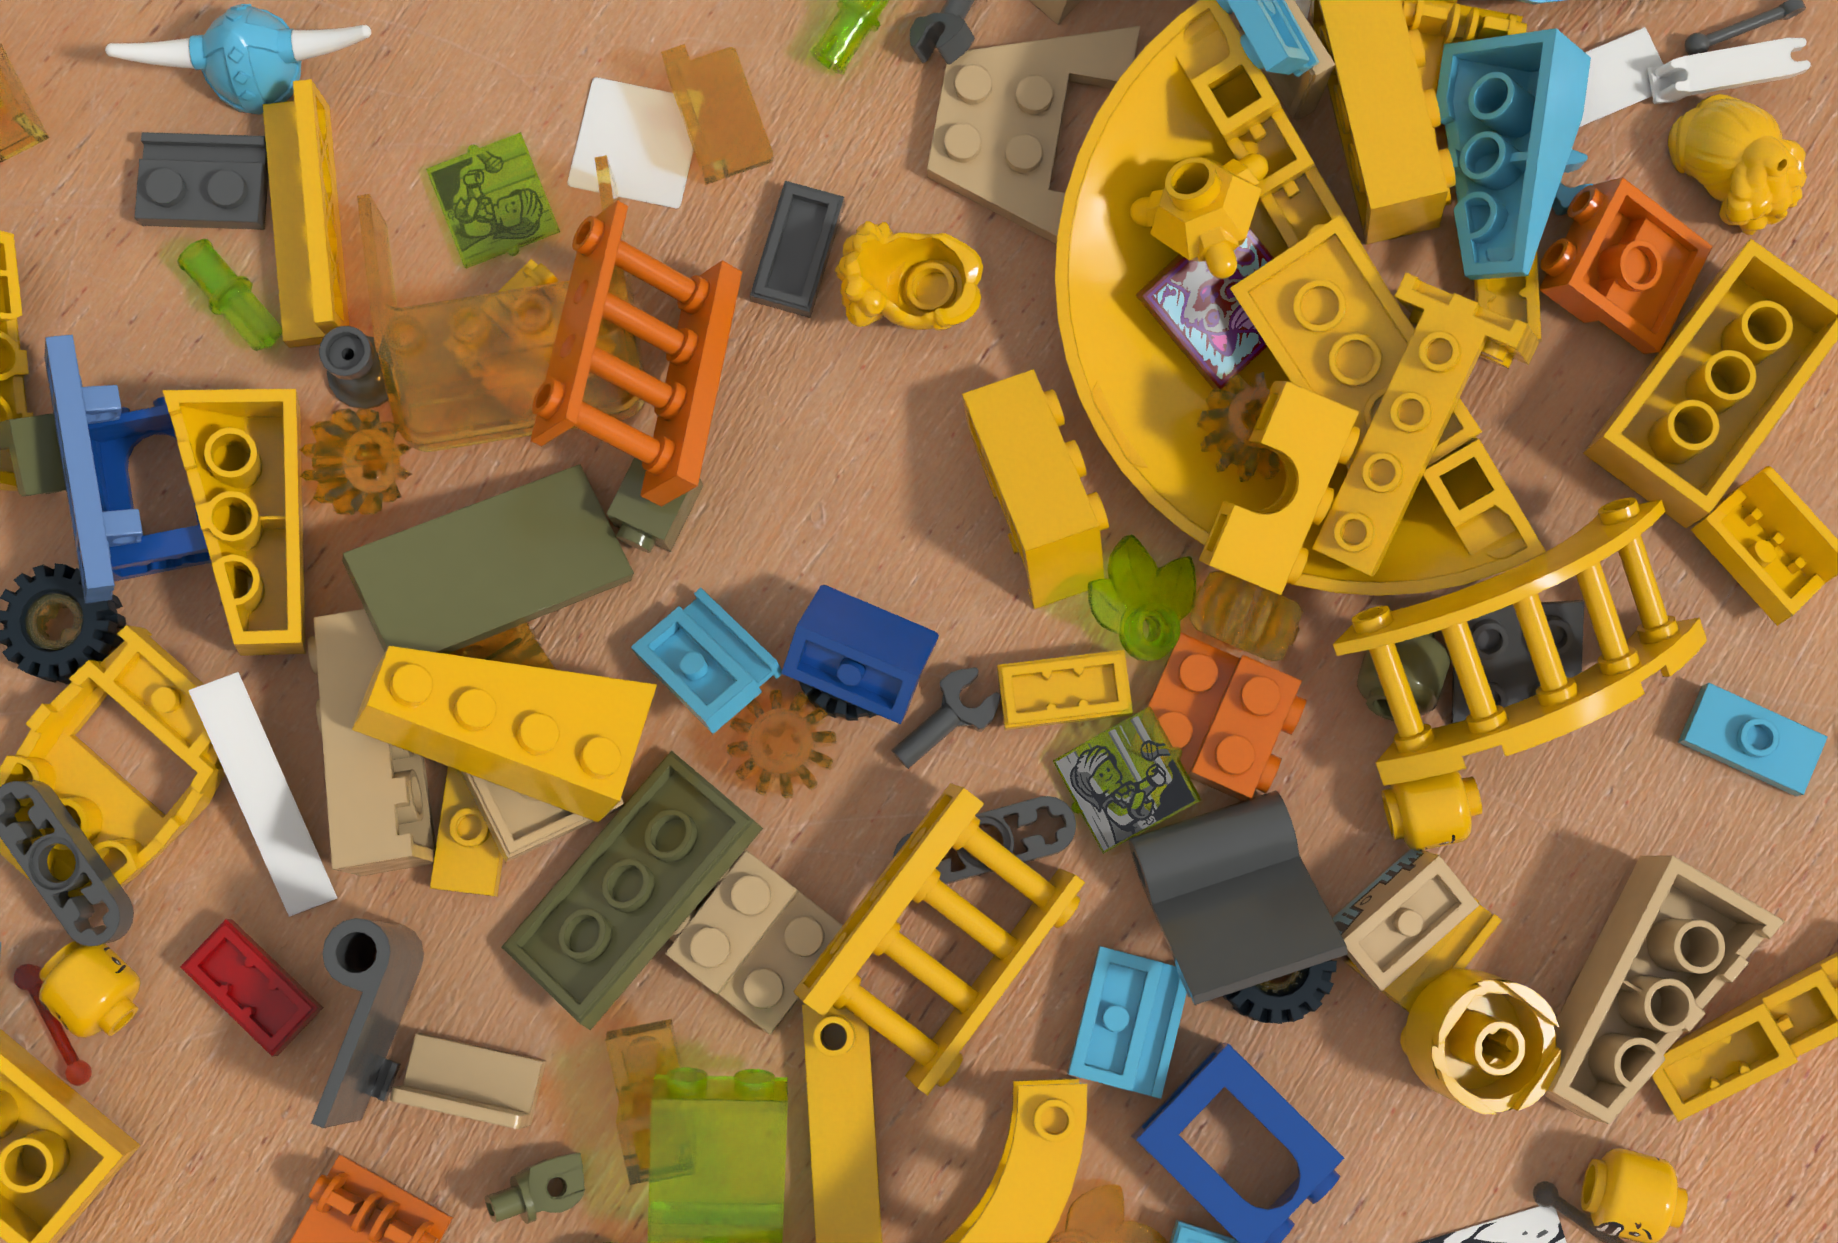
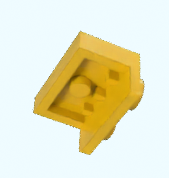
(1771, 544)

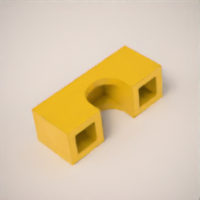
(1310, 440)

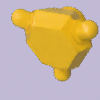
(1205, 209)

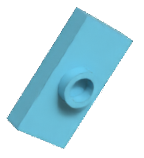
(1752, 739)

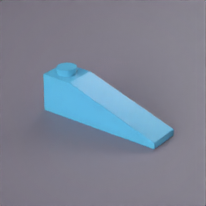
(1510, 129)

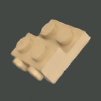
(753, 941)

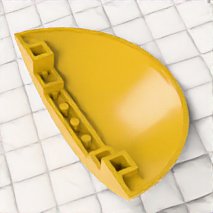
(1206, 99)

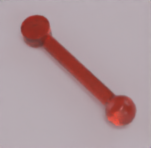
(77, 1071)

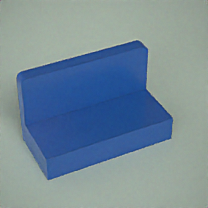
(859, 653)

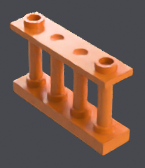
(693, 350)

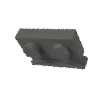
(202, 181)

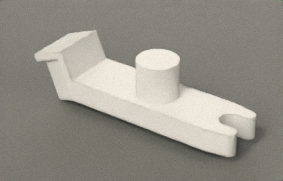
(1726, 69)

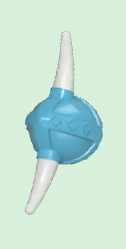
(245, 55)

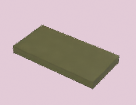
(489, 565)
(631, 889)

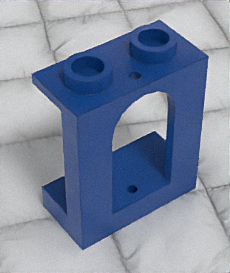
(111, 448)
(1311, 1151)

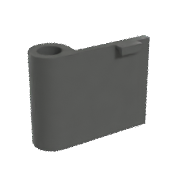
(1235, 898)
(386, 988)

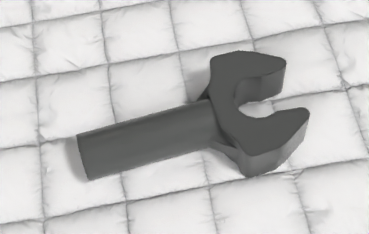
(944, 30)
(947, 717)

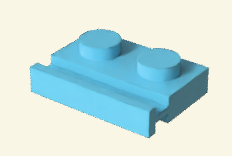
(1272, 36)
(707, 660)
(1128, 1023)

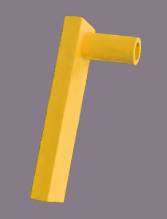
(842, 1127)

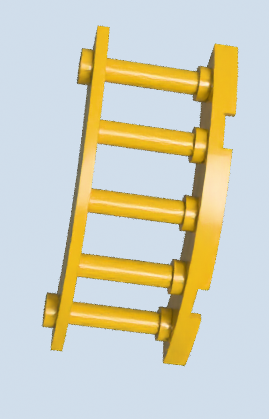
(1560, 701)
(1034, 1166)

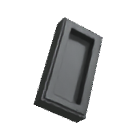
(797, 249)

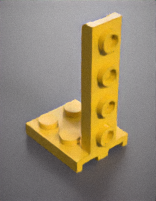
(1413, 416)

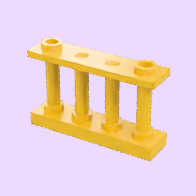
(876, 931)

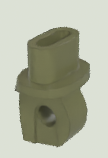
(530, 1193)

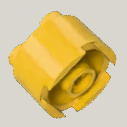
(1482, 1041)

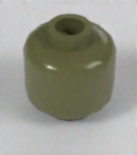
(1426, 670)

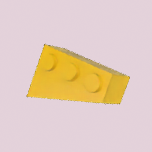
(1038, 485)

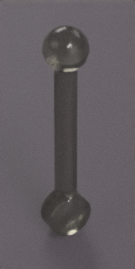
(1547, 1195)

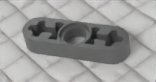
(1034, 844)
(73, 911)

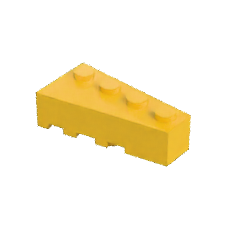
(511, 724)

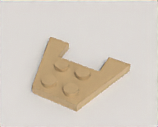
(1005, 116)

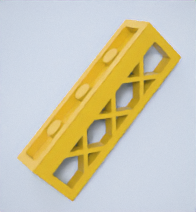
(305, 216)

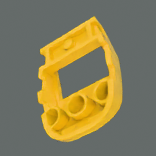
(107, 808)

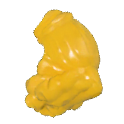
(1739, 160)
(908, 278)

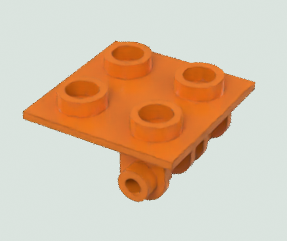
(366, 1208)

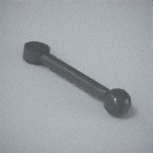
(1700, 42)

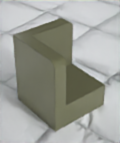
(34, 454)

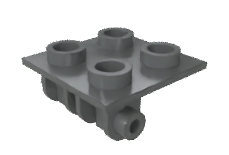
(1507, 655)

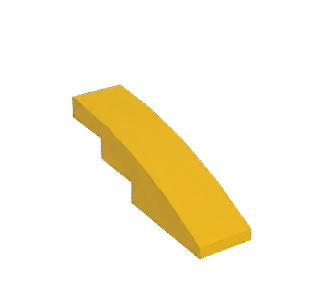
(1751, 1040)

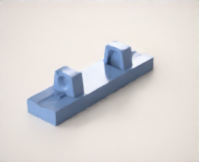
(73, 411)

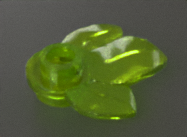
(1143, 592)

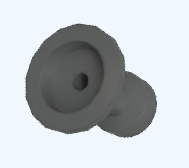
(353, 367)

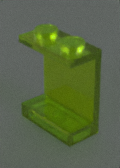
(717, 1157)

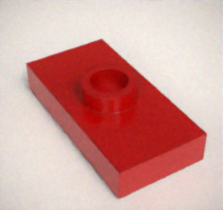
(251, 987)

